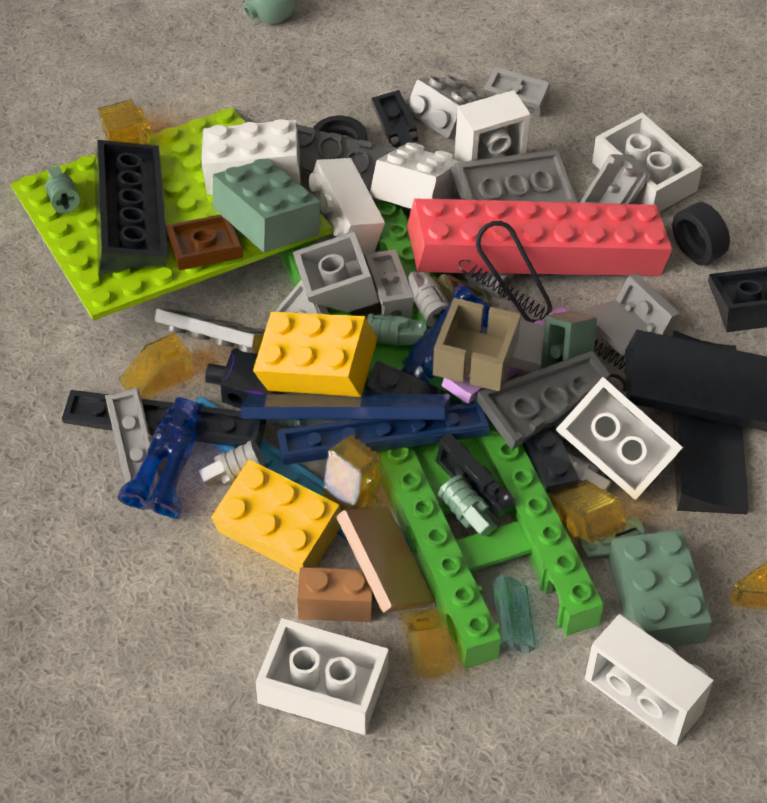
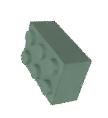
(266, 204)
(660, 587)

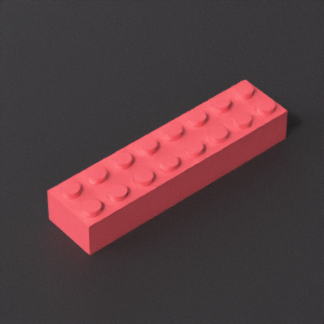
(554, 235)

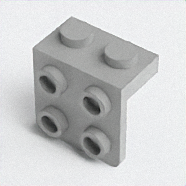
(437, 102)
(635, 308)

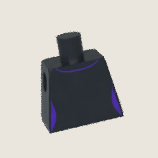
(236, 378)

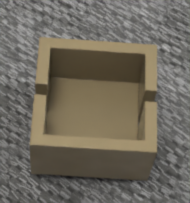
(468, 353)

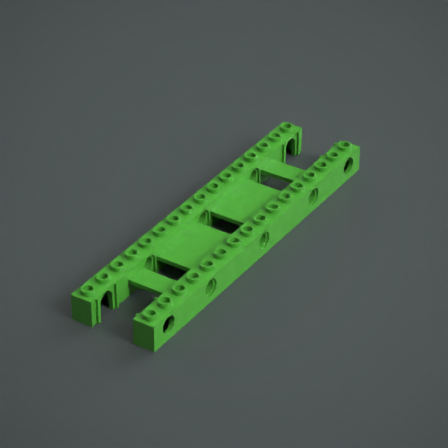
(413, 484)

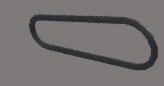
(526, 259)

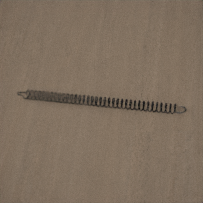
(542, 310)

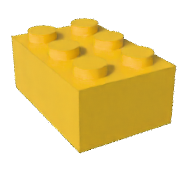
(316, 354)
(277, 517)

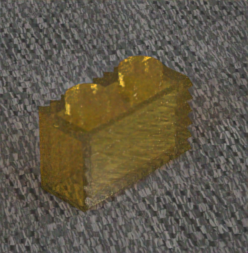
(124, 123)
(352, 475)
(589, 511)

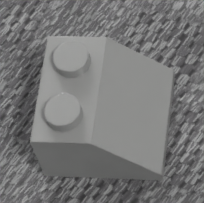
(336, 274)

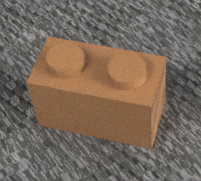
(334, 595)

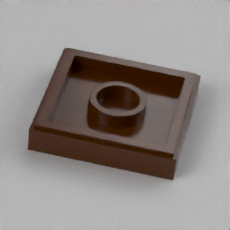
(203, 242)

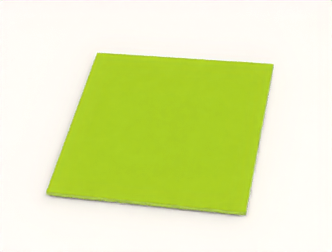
(185, 198)

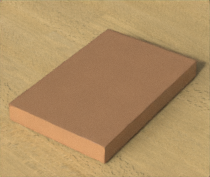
(385, 559)

